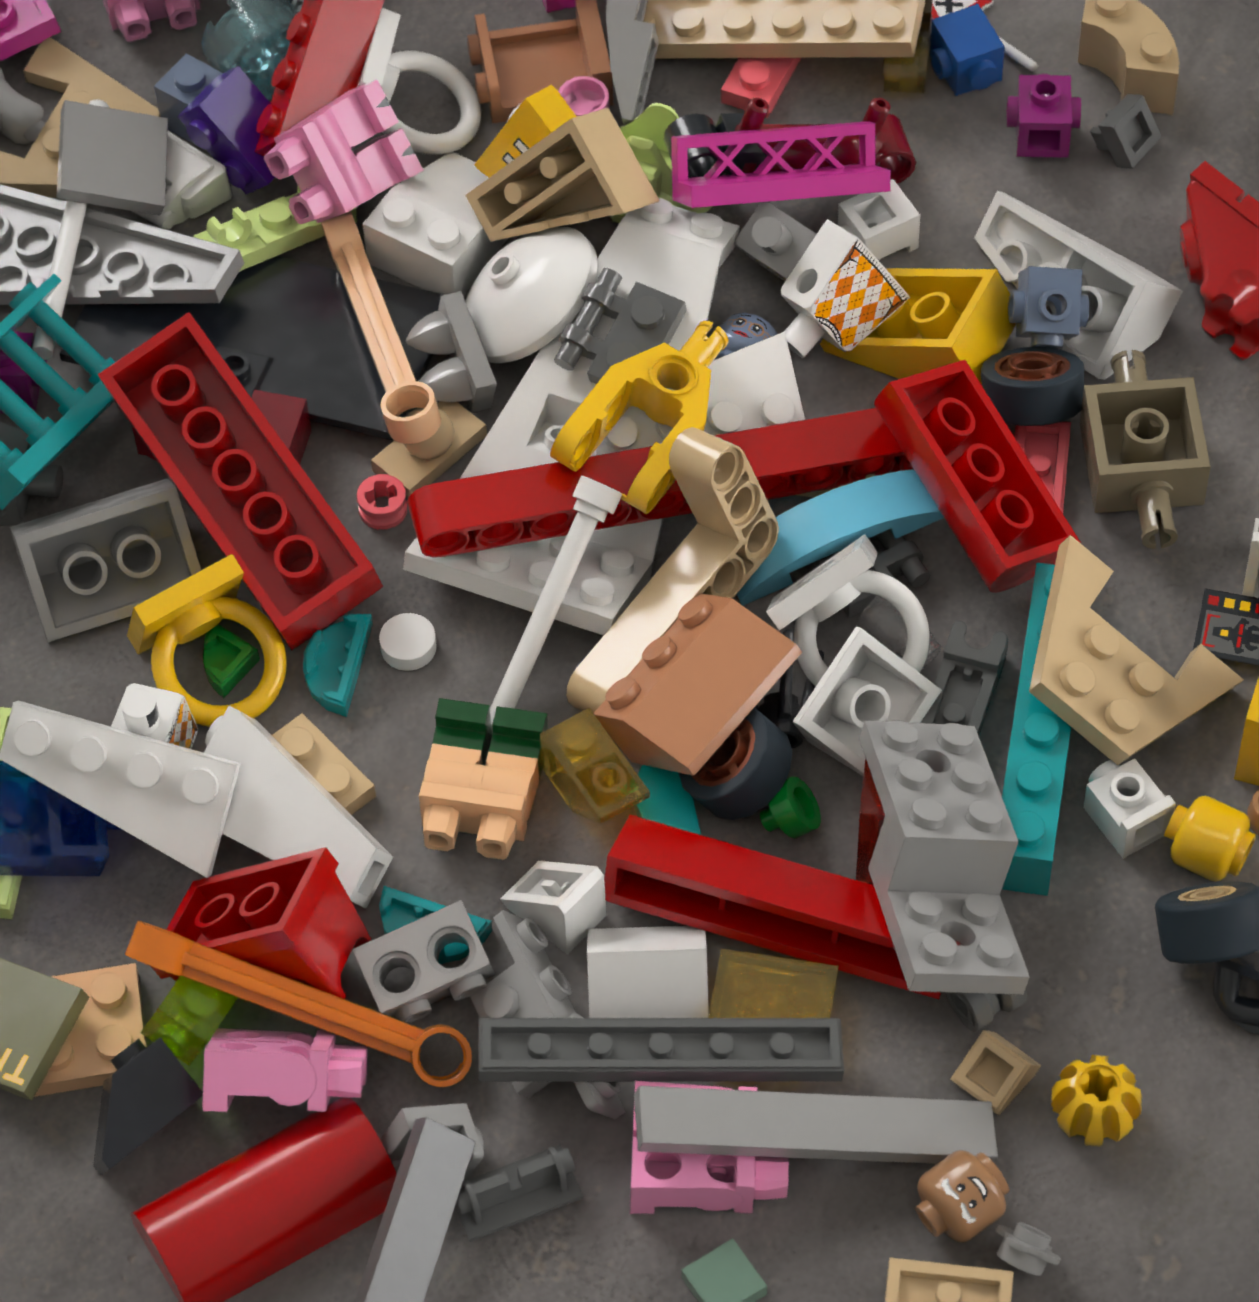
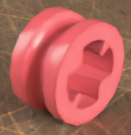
(382, 517)

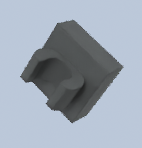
(1127, 131)

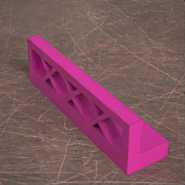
(777, 185)

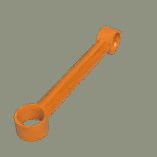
(291, 998)

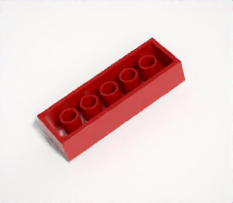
(241, 480)

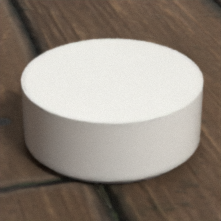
(408, 641)

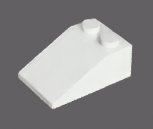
(429, 230)

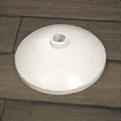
(531, 292)

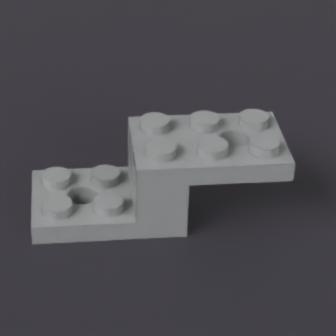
(943, 858)

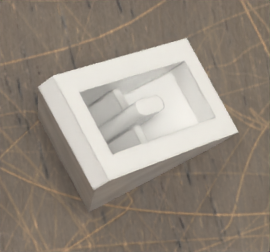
(561, 900)

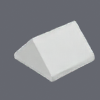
(862, 685)
(647, 972)

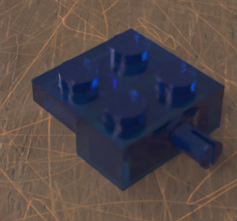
(47, 831)

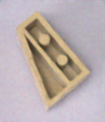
(564, 180)

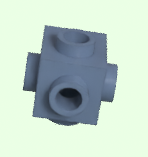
(1061, 292)

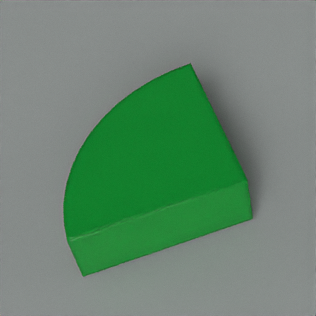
(227, 659)

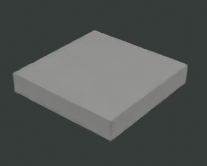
(112, 158)

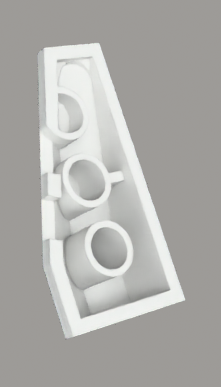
(1125, 299)

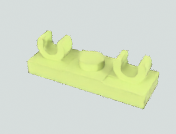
(263, 231)

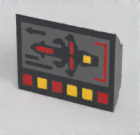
(1229, 626)

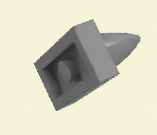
(467, 372)

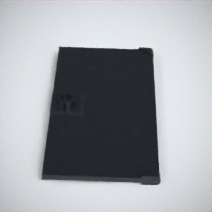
(282, 333)

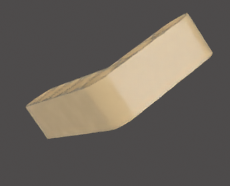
(714, 559)

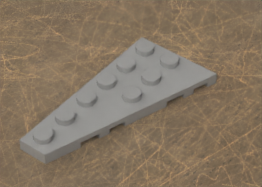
(114, 256)

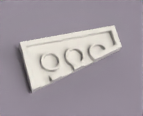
(138, 783)

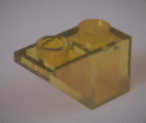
(590, 768)

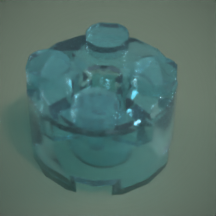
(251, 38)

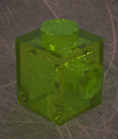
(188, 1017)

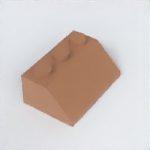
(695, 684)

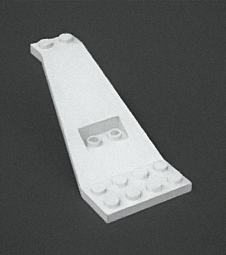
(663, 250)

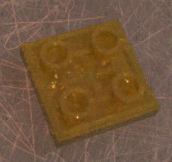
(771, 987)

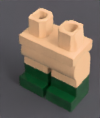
(480, 778)

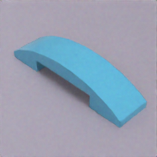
(838, 519)

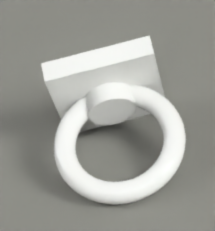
(385, 68)
(834, 587)

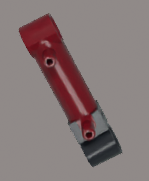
(891, 143)

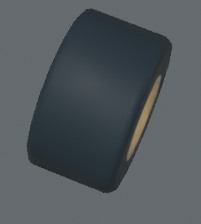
(1209, 922)

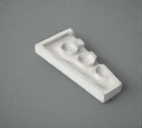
(746, 392)

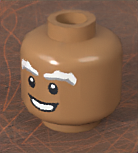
(961, 1196)

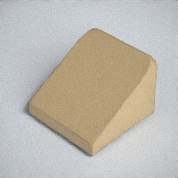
(995, 1070)

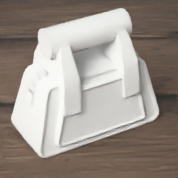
(192, 184)

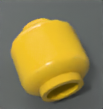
(1210, 838)

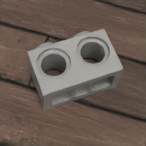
(418, 948)

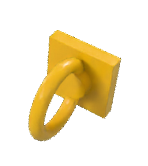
(192, 610)

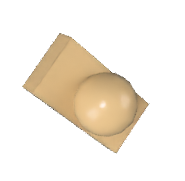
(427, 460)

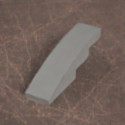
(631, 54)

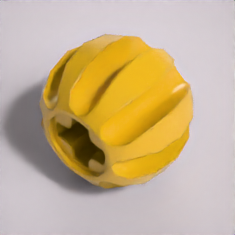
(1096, 1100)

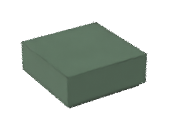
(724, 1276)

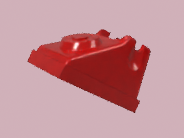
(1223, 256)
(277, 916)

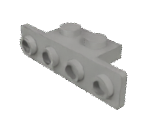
(537, 990)

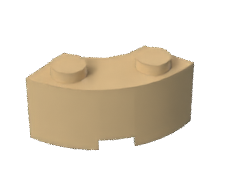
(1131, 49)

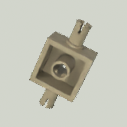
(1144, 446)

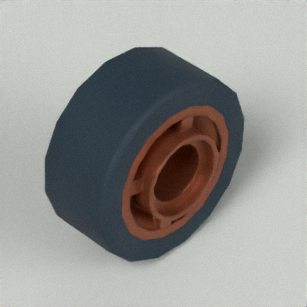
(1034, 385)
(743, 770)

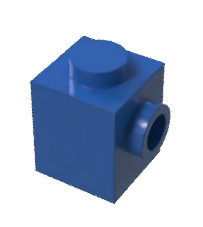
(966, 50)

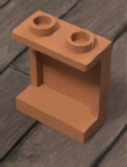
(535, 56)

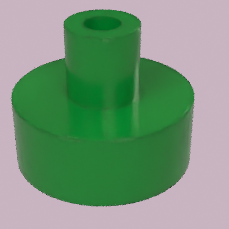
(792, 810)

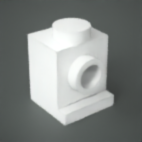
(882, 221)
(1127, 806)

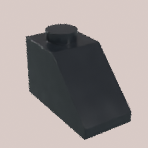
(140, 1100)

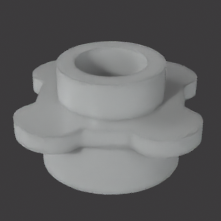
(1026, 1248)

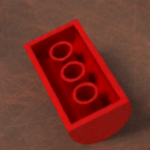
(975, 473)
(268, 1205)

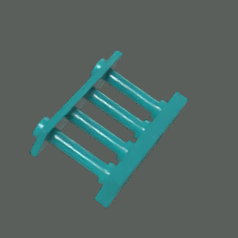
(76, 406)

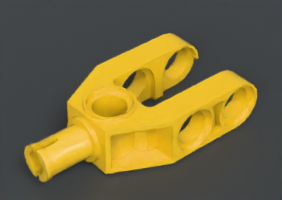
(644, 384)

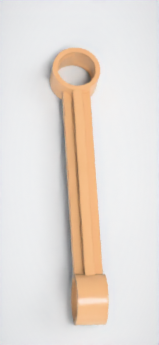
(381, 337)

